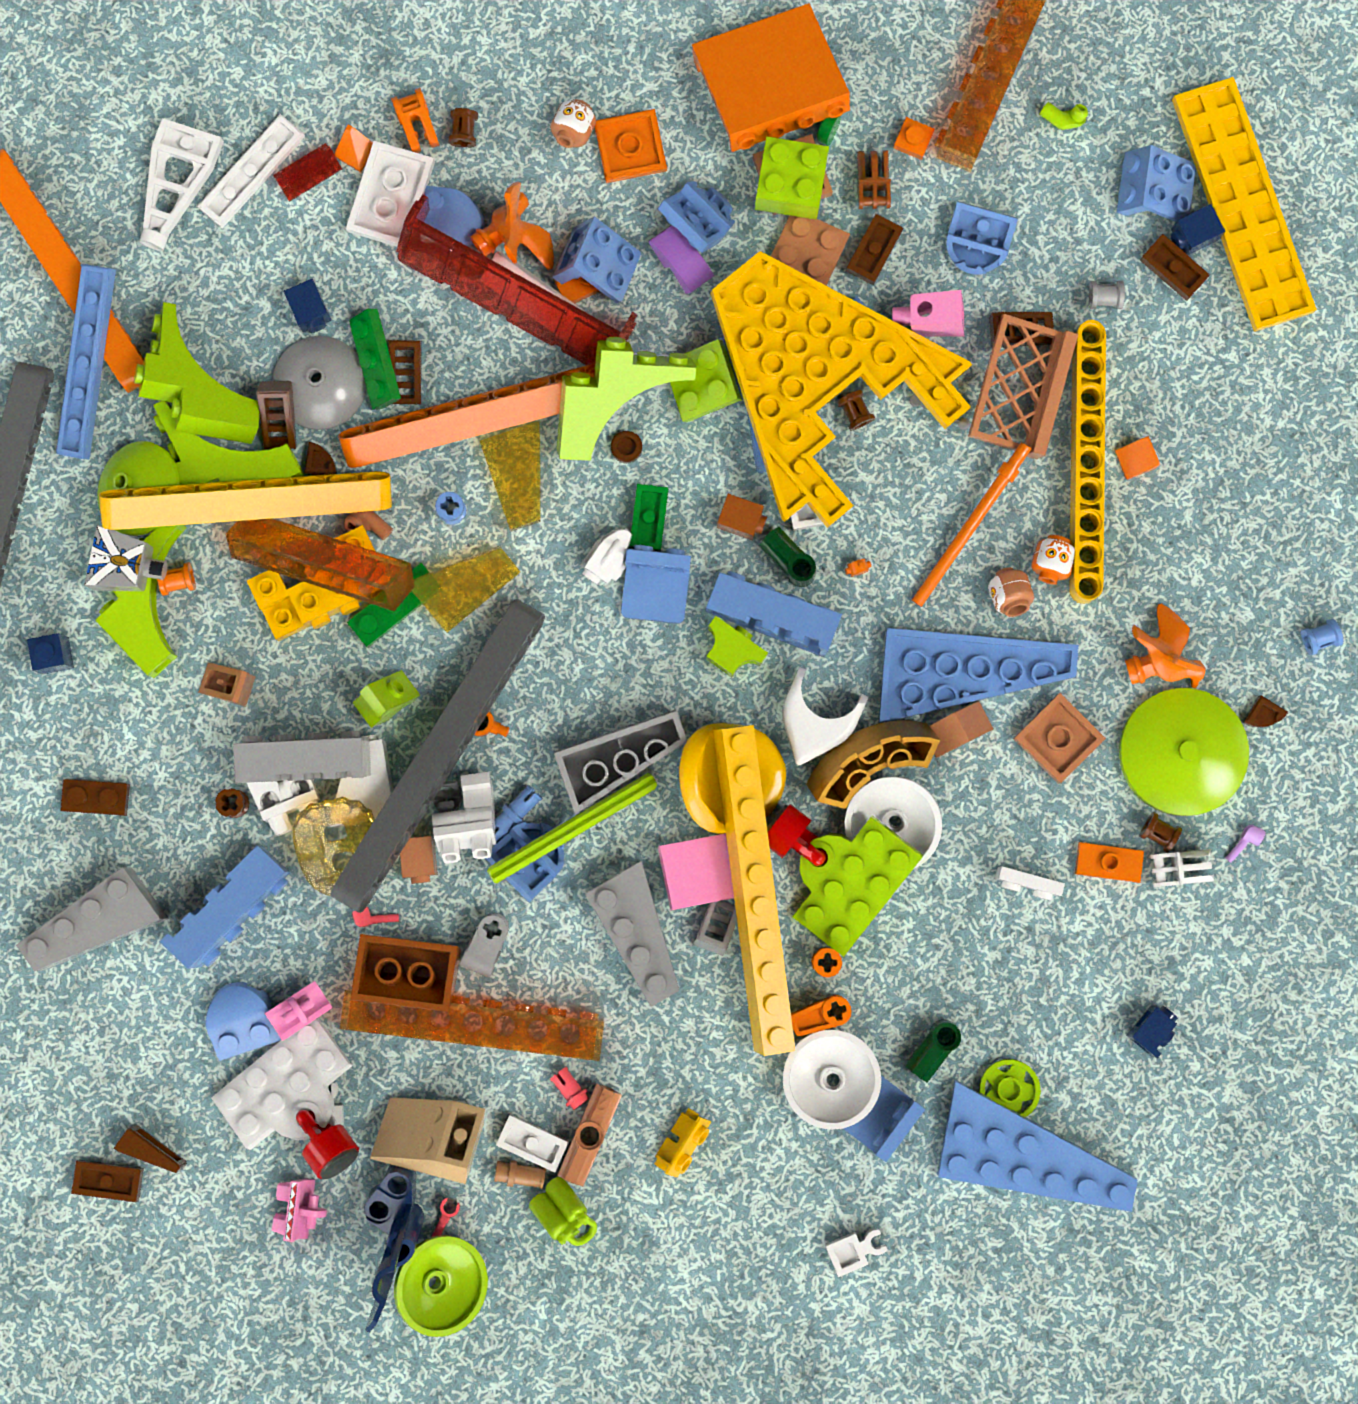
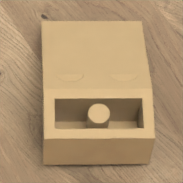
(430, 1136)

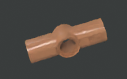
(583, 1154)

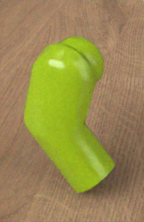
(1065, 119)

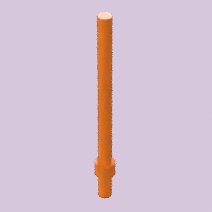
(1006, 474)

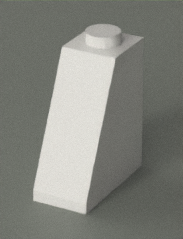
(373, 789)

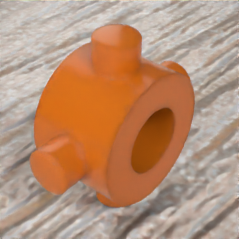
(858, 567)

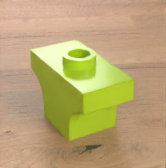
(733, 647)
(385, 698)

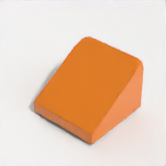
(1137, 458)

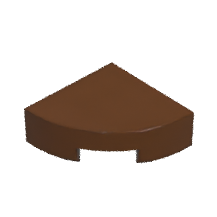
(319, 461)
(1264, 713)

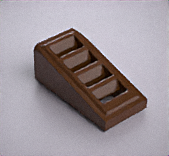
(1034, 317)
(395, 345)
(276, 395)
(145, 1147)

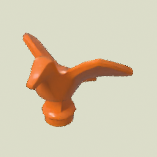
(509, 228)
(1165, 652)

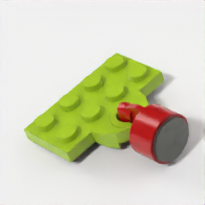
(845, 876)

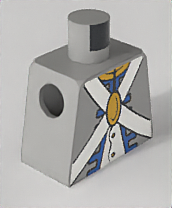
(121, 563)

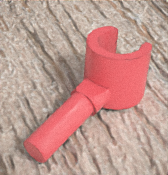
(365, 919)
(444, 1218)

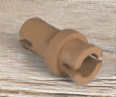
(519, 1174)

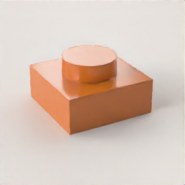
(913, 138)

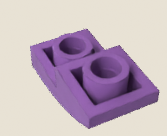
(683, 259)

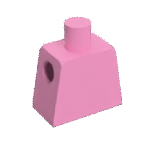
(945, 313)

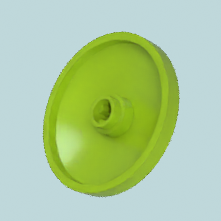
(1184, 752)

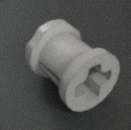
(1106, 294)

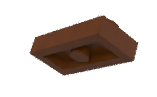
(874, 249)
(1174, 267)
(95, 797)
(107, 1180)

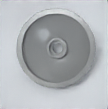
(337, 393)

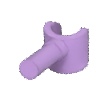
(1250, 834)

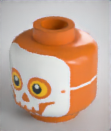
(1053, 559)

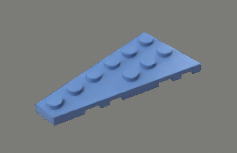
(946, 669)
(1010, 1152)

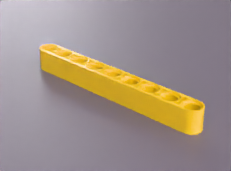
(1094, 448)
(245, 500)

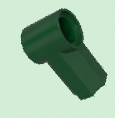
(787, 555)
(931, 1053)

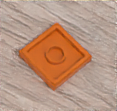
(630, 146)

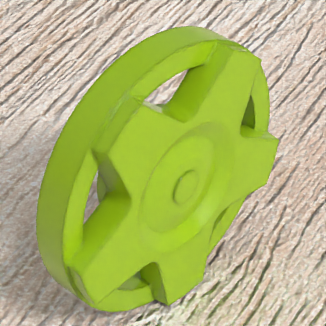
(1009, 1087)

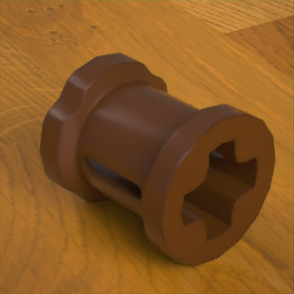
(463, 127)
(855, 410)
(222, 803)
(1160, 832)

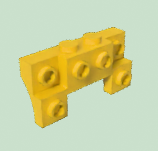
(303, 604)

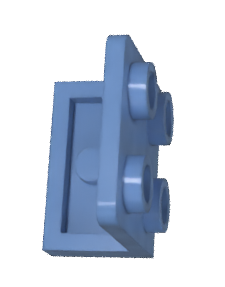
(1156, 183)
(655, 584)

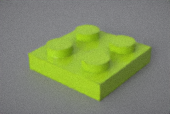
(713, 383)

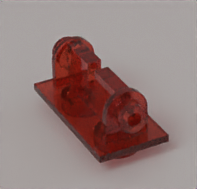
(307, 172)

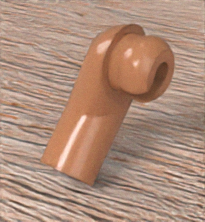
(370, 521)

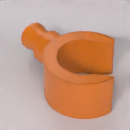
(493, 727)

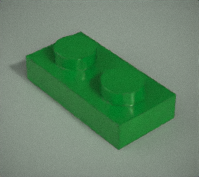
(649, 516)

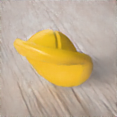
(701, 781)

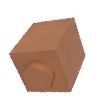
(419, 859)

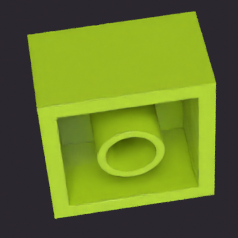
(791, 178)

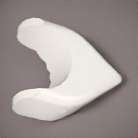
(812, 734)

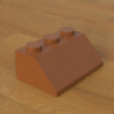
(405, 973)

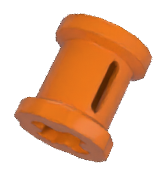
(178, 579)
(833, 969)

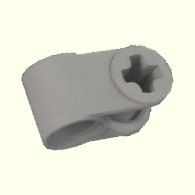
(483, 949)

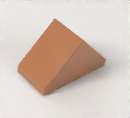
(227, 684)
(960, 728)

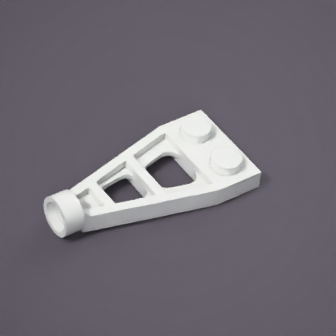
(187, 145)

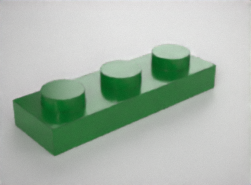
(374, 359)
(376, 621)

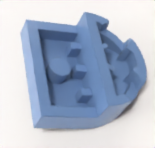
(453, 213)
(699, 215)
(979, 238)
(538, 874)
(238, 1020)

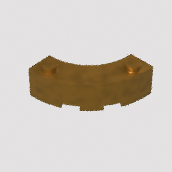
(866, 752)

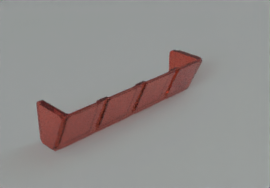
(502, 289)

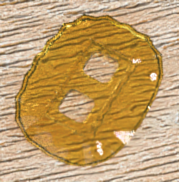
(315, 850)

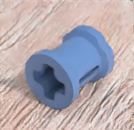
(443, 502)
(1322, 637)

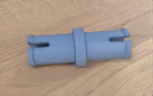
(515, 811)

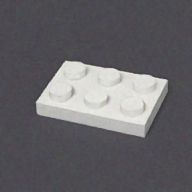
(388, 191)

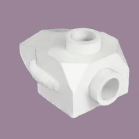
(607, 556)

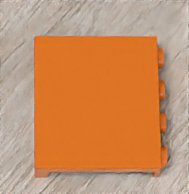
(772, 77)

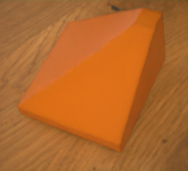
(354, 148)

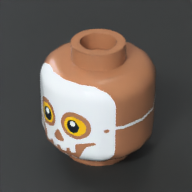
(573, 123)
(1011, 592)

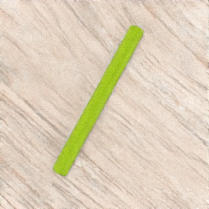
(571, 828)

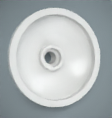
(902, 798)
(807, 1075)

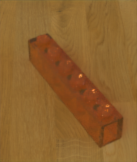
(322, 561)

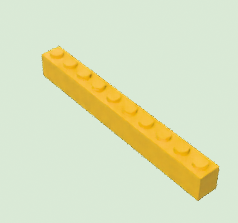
(754, 890)

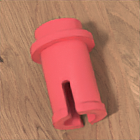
(570, 1088)

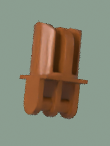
(874, 182)

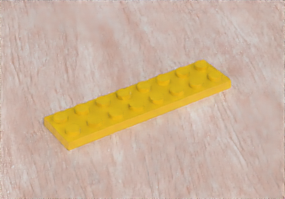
(1245, 203)

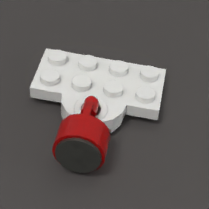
(291, 1096)

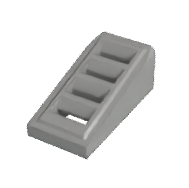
(711, 944)

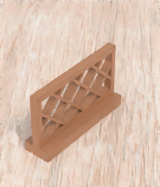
(1049, 393)

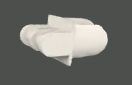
(1178, 868)

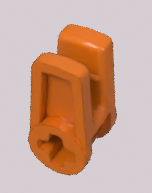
(415, 108)
(815, 1016)

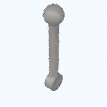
(963, 423)

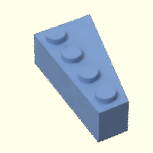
(773, 613)
(227, 909)

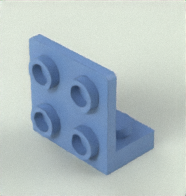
(599, 258)
(887, 1121)

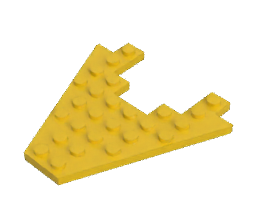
(799, 349)

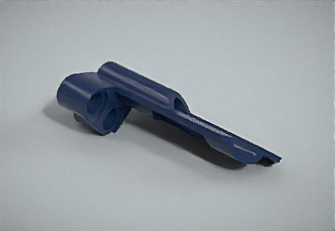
(401, 1222)

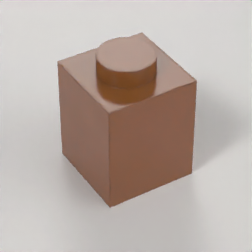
(741, 517)

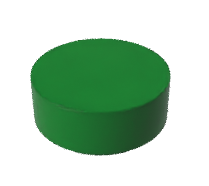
(828, 130)

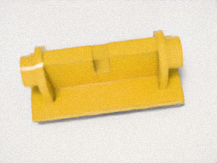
(675, 1157)

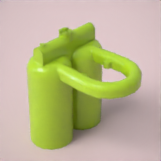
(562, 1213)

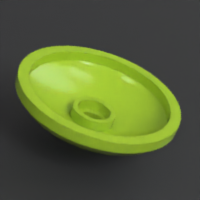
(136, 467)
(456, 1293)

